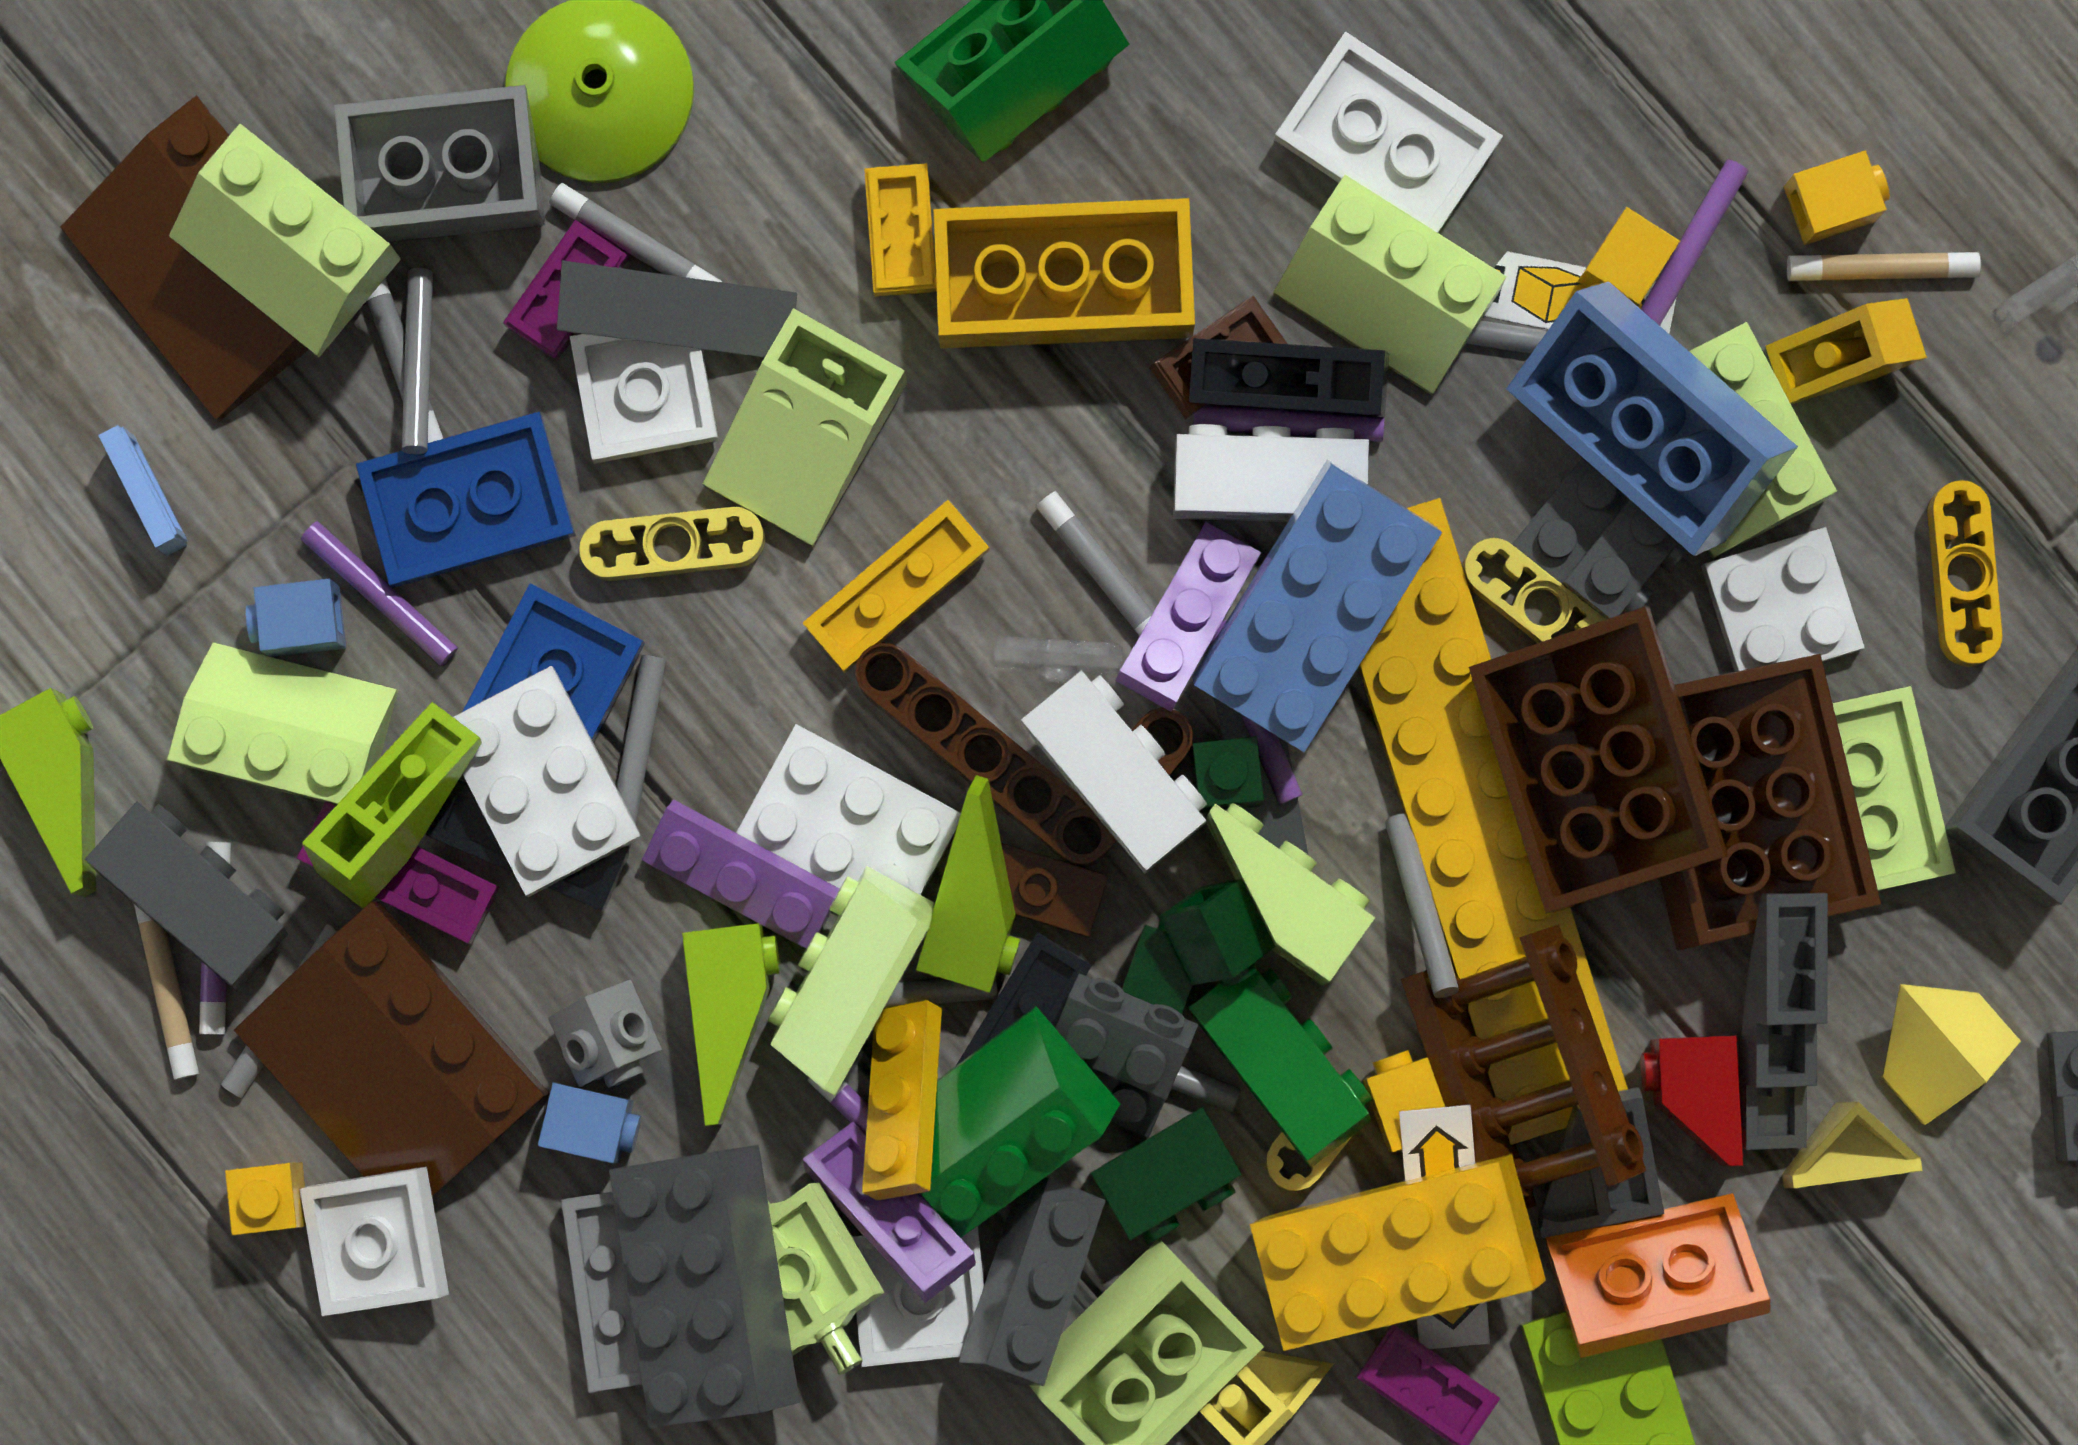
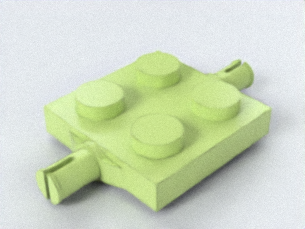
(820, 1274)

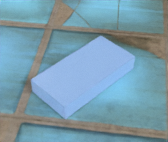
(143, 490)

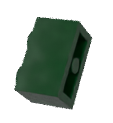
(1167, 1175)

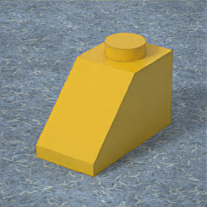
(1847, 350)

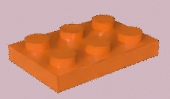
(1658, 1276)

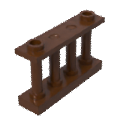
(1463, 1059)

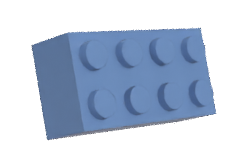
(1651, 417)
(1315, 606)

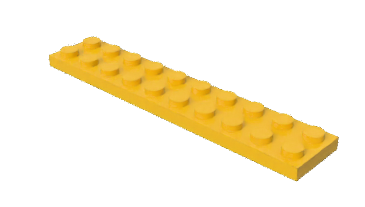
(1463, 813)

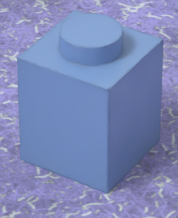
(297, 618)
(589, 1124)

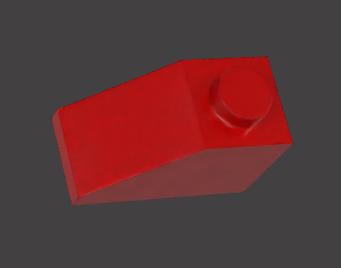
(1699, 1091)

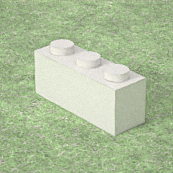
(1256, 474)
(1115, 769)

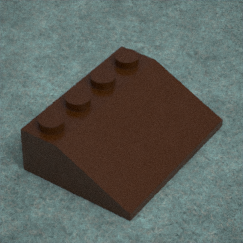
(192, 315)
(1598, 761)
(1778, 798)
(390, 1054)

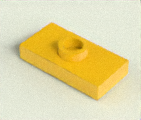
(900, 230)

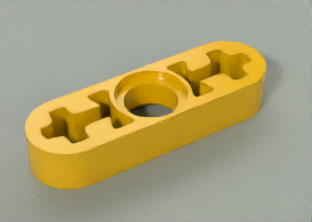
(1945, 527)

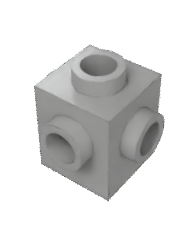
(605, 1035)

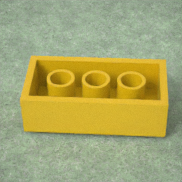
(1064, 273)
(1398, 1252)

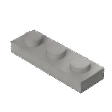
(601, 1292)

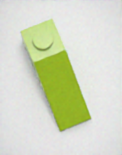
(54, 775)
(391, 806)
(974, 903)
(727, 996)

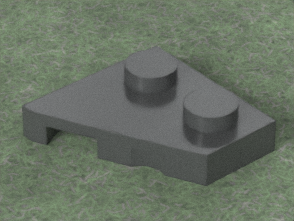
(1585, 1199)

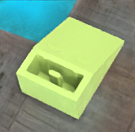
(804, 427)
(1305, 916)

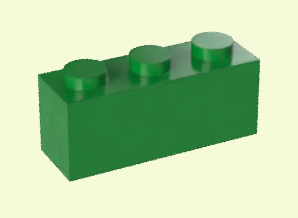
(1284, 1064)

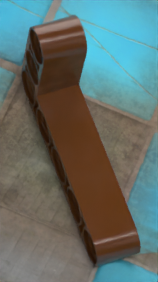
(1016, 763)

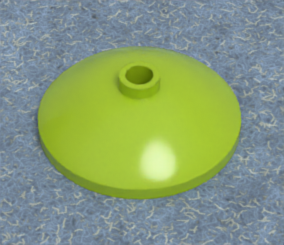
(628, 120)

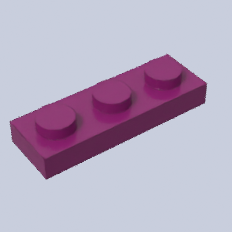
(434, 891)

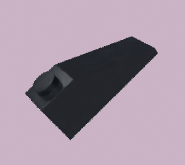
(1289, 377)

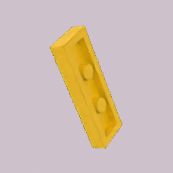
(896, 585)
(902, 1101)

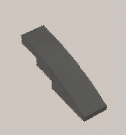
(1780, 1018)

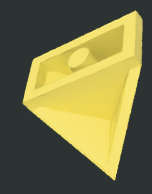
(1943, 1048)
(1848, 1148)
(1263, 1397)

